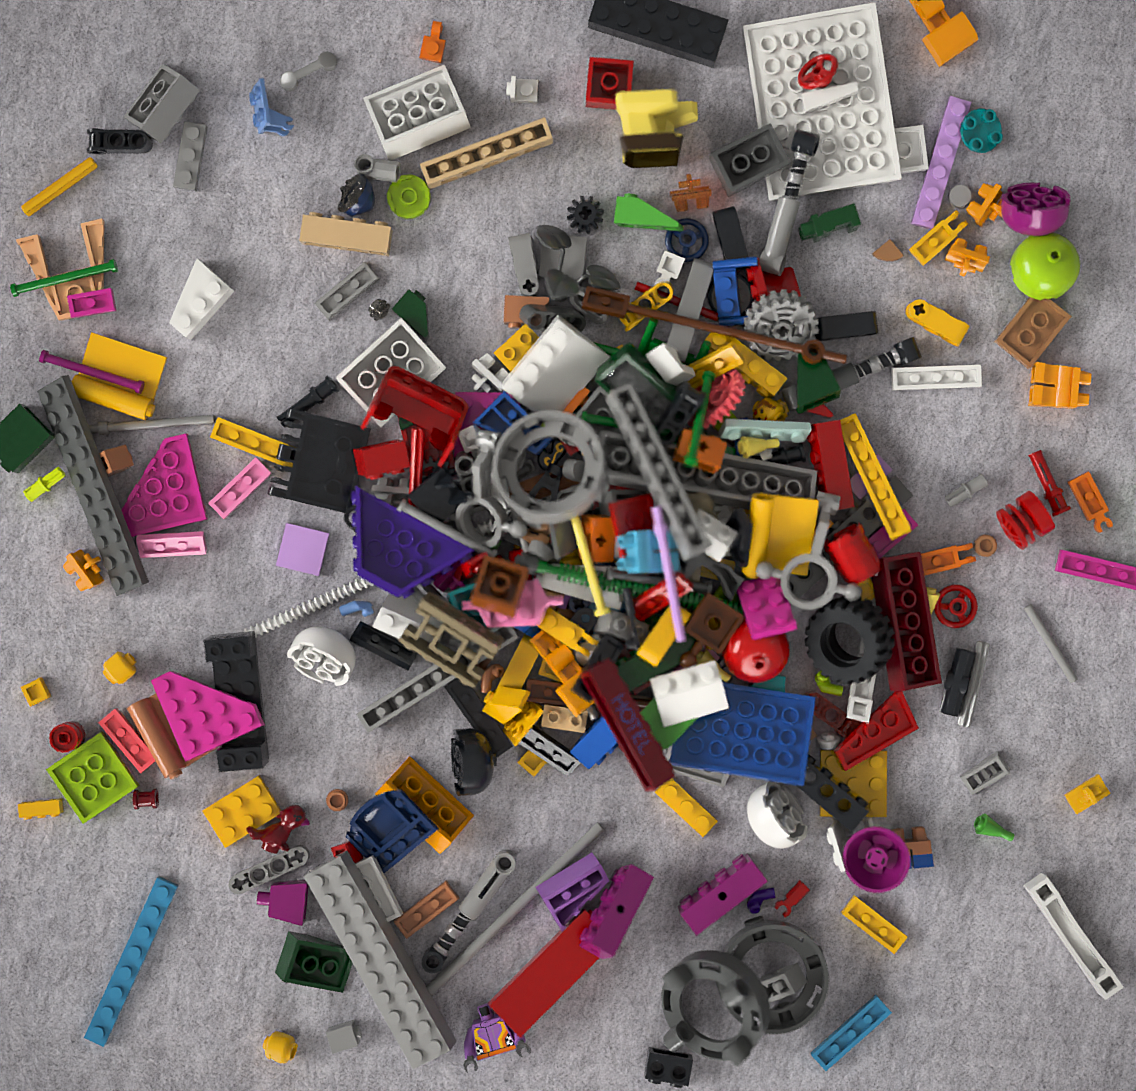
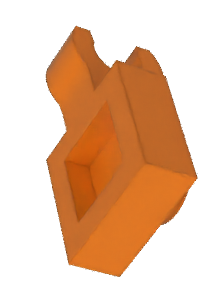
(433, 46)

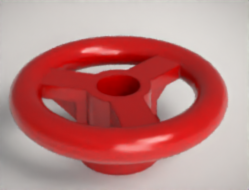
(819, 76)
(964, 621)

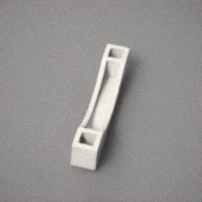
(1072, 936)

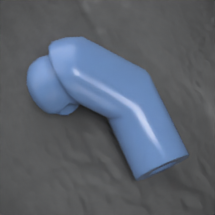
(355, 606)

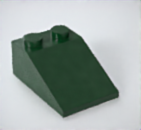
(313, 963)

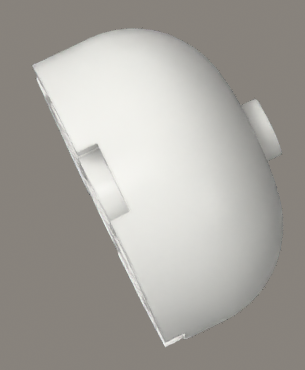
(325, 644)
(768, 819)

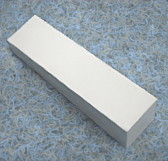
(827, 96)

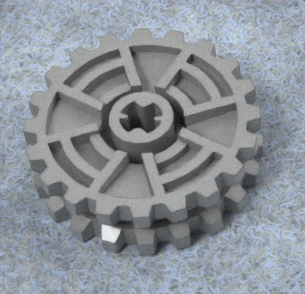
(781, 317)

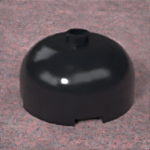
(471, 761)

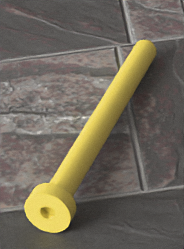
(589, 567)

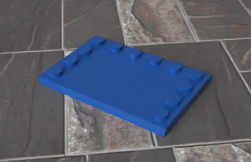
(758, 736)

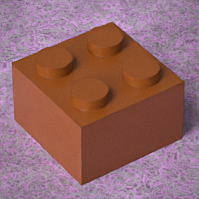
(499, 586)

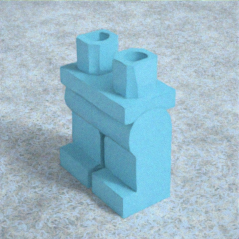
(641, 553)

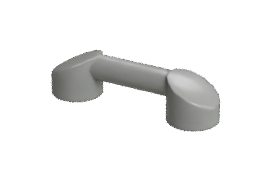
(289, 79)

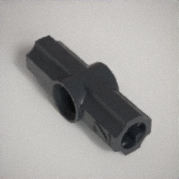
(957, 682)

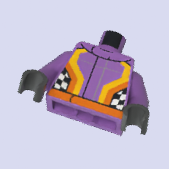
(490, 1037)

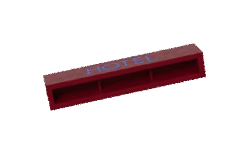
(628, 725)

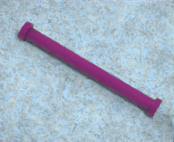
(46, 357)

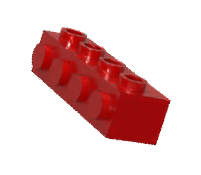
(830, 461)

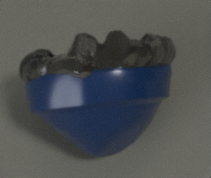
(356, 196)

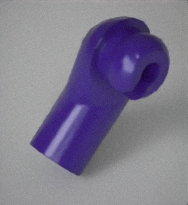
(757, 898)

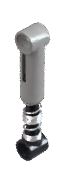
(774, 255)
(470, 909)

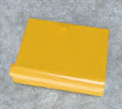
(126, 362)
(780, 531)

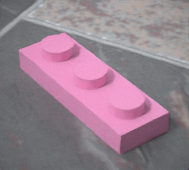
(240, 488)
(171, 544)

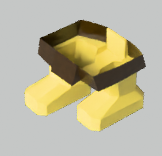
(649, 127)

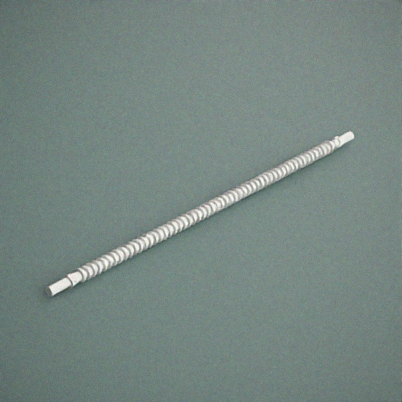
(352, 587)

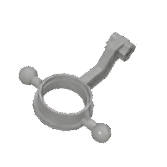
(481, 468)
(827, 505)

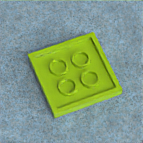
(92, 777)

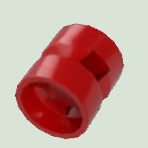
(67, 736)

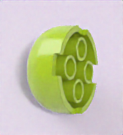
(1039, 273)

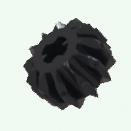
(592, 218)

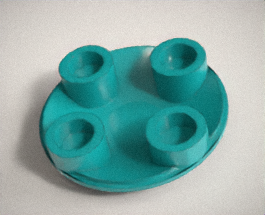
(981, 130)

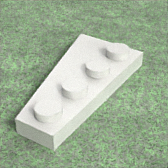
(550, 582)

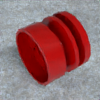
(1021, 522)

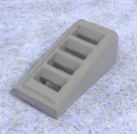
(995, 757)

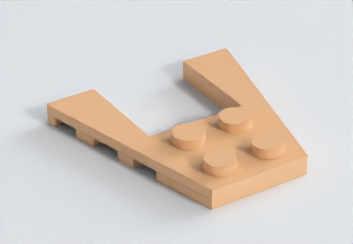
(57, 294)

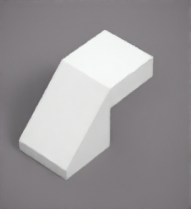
(669, 366)

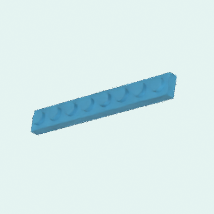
(131, 961)

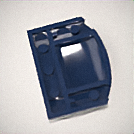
(389, 828)

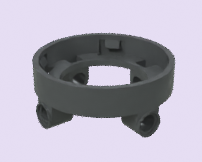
(741, 988)
(787, 1015)

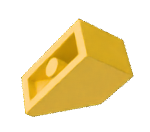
(505, 703)

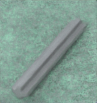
(976, 674)

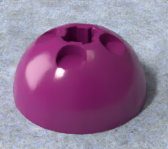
(878, 870)

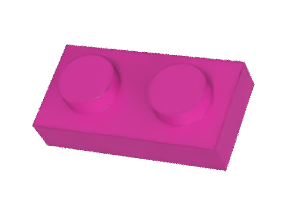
(91, 303)

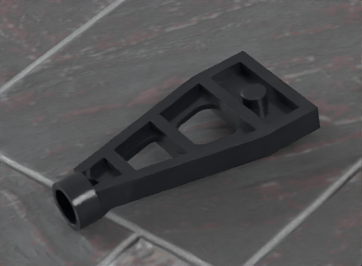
(545, 481)

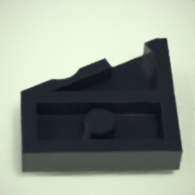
(740, 547)

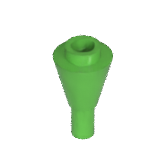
(987, 826)

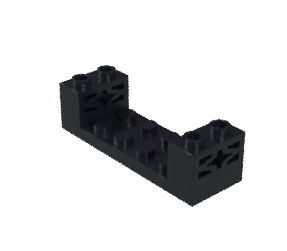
(237, 673)

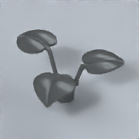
(558, 283)

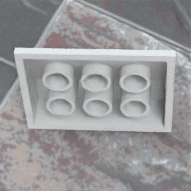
(417, 112)
(395, 347)
(554, 368)

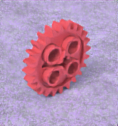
(722, 398)

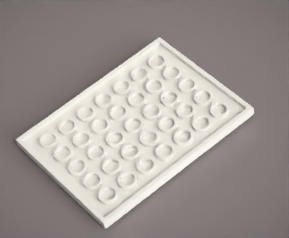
(856, 132)

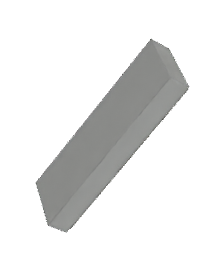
(347, 291)

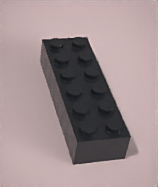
(662, 27)

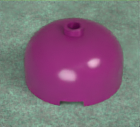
(1034, 208)

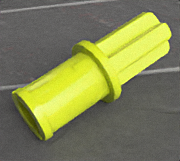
(43, 484)

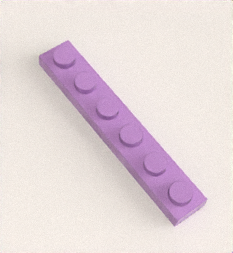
(940, 163)

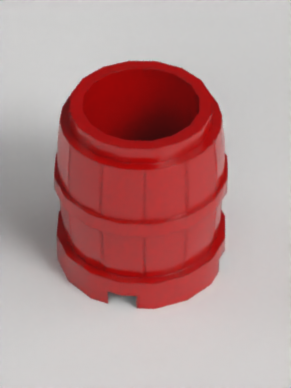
(853, 554)

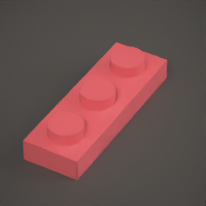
(127, 740)

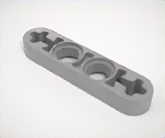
(270, 871)

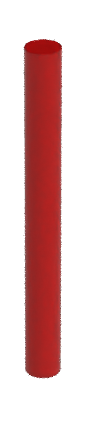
(676, 301)

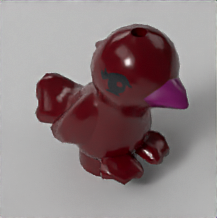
(276, 835)

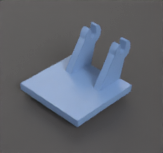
(264, 117)

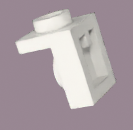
(522, 90)

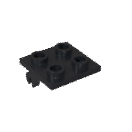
(439, 495)

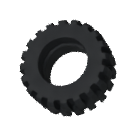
(828, 653)

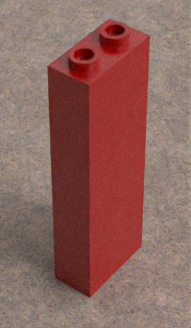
(545, 977)

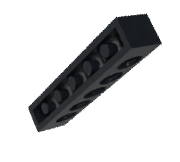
(849, 818)

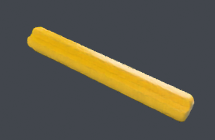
(59, 186)

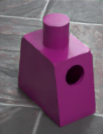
(286, 901)

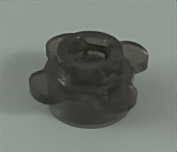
(379, 309)

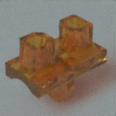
(700, 194)

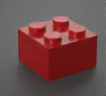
(607, 79)
(381, 458)

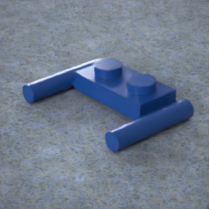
(727, 289)

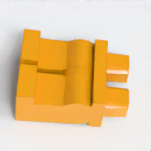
(1065, 386)

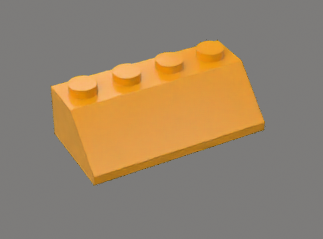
(432, 799)

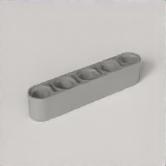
(690, 306)

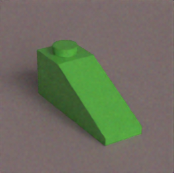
(636, 213)

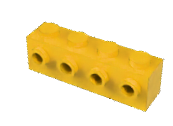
(754, 369)

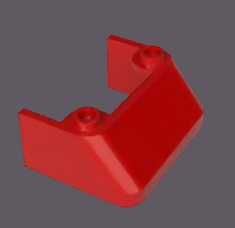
(421, 404)

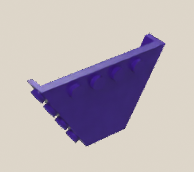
(398, 549)

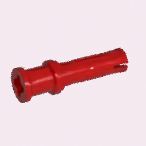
(1036, 458)

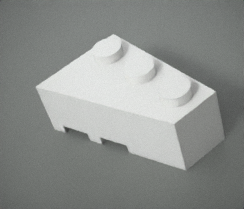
(199, 300)

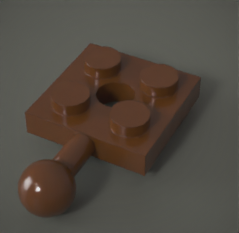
(714, 638)

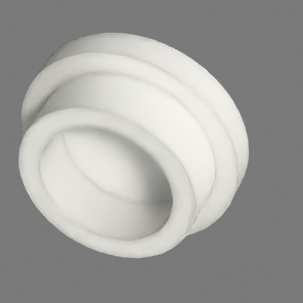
(828, 740)

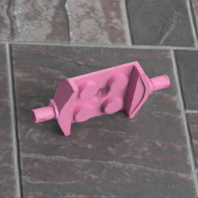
(530, 612)

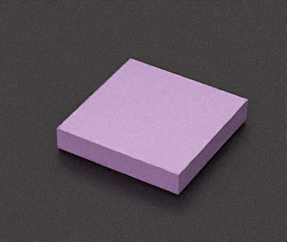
(302, 549)

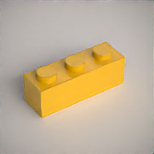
(40, 808)

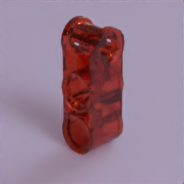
(841, 724)

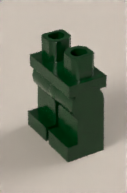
(830, 221)

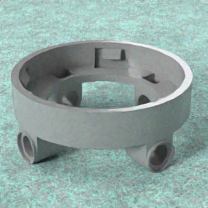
(510, 457)

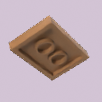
(1032, 330)

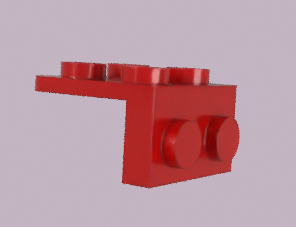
(765, 282)

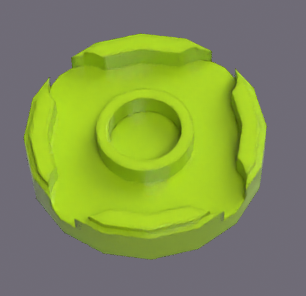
(409, 197)

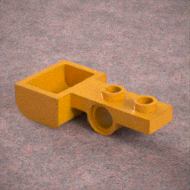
(946, 35)
(563, 664)

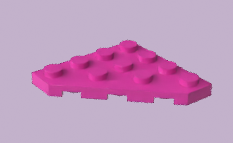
(167, 491)
(203, 715)

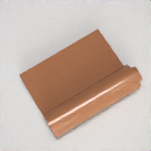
(158, 736)

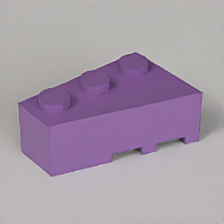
(572, 888)

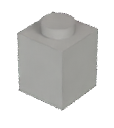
(343, 1036)

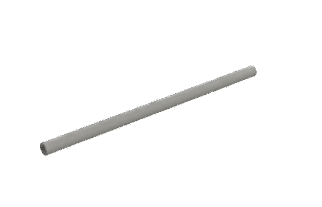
(513, 910)

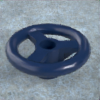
(702, 233)

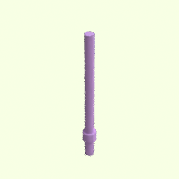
(660, 530)

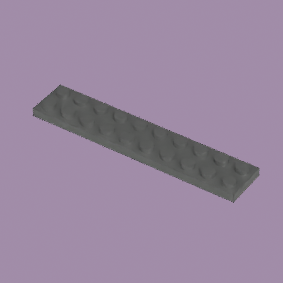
(92, 485)

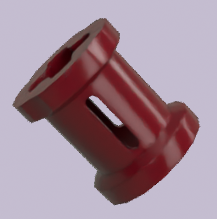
(145, 799)

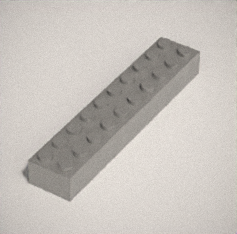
(729, 486)
(380, 959)

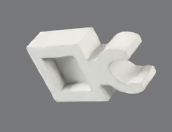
(670, 267)

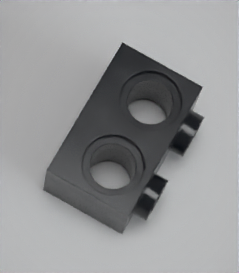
(669, 1061)

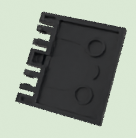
(322, 463)

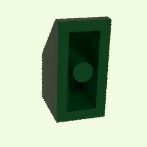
(414, 312)

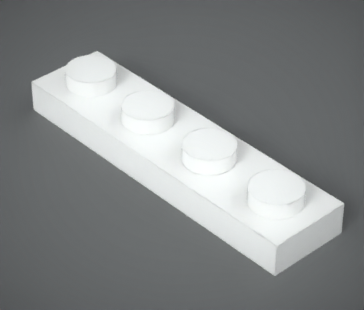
(936, 377)

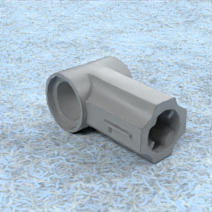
(379, 169)

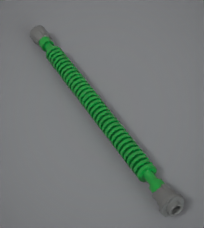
(541, 567)

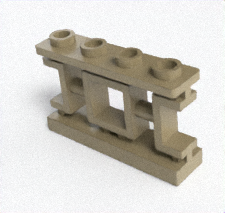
(461, 627)

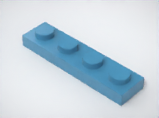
(850, 1033)

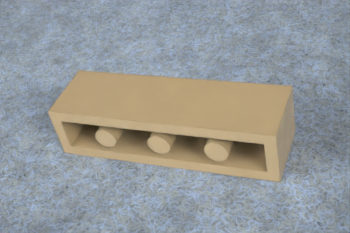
(345, 234)

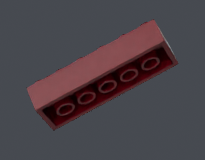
(904, 598)

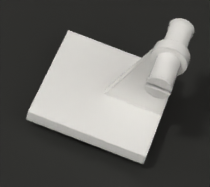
(837, 837)

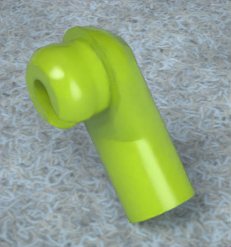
(826, 686)

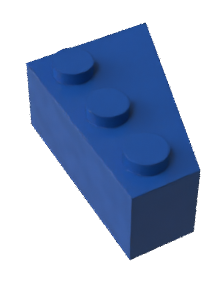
(505, 413)
(594, 744)

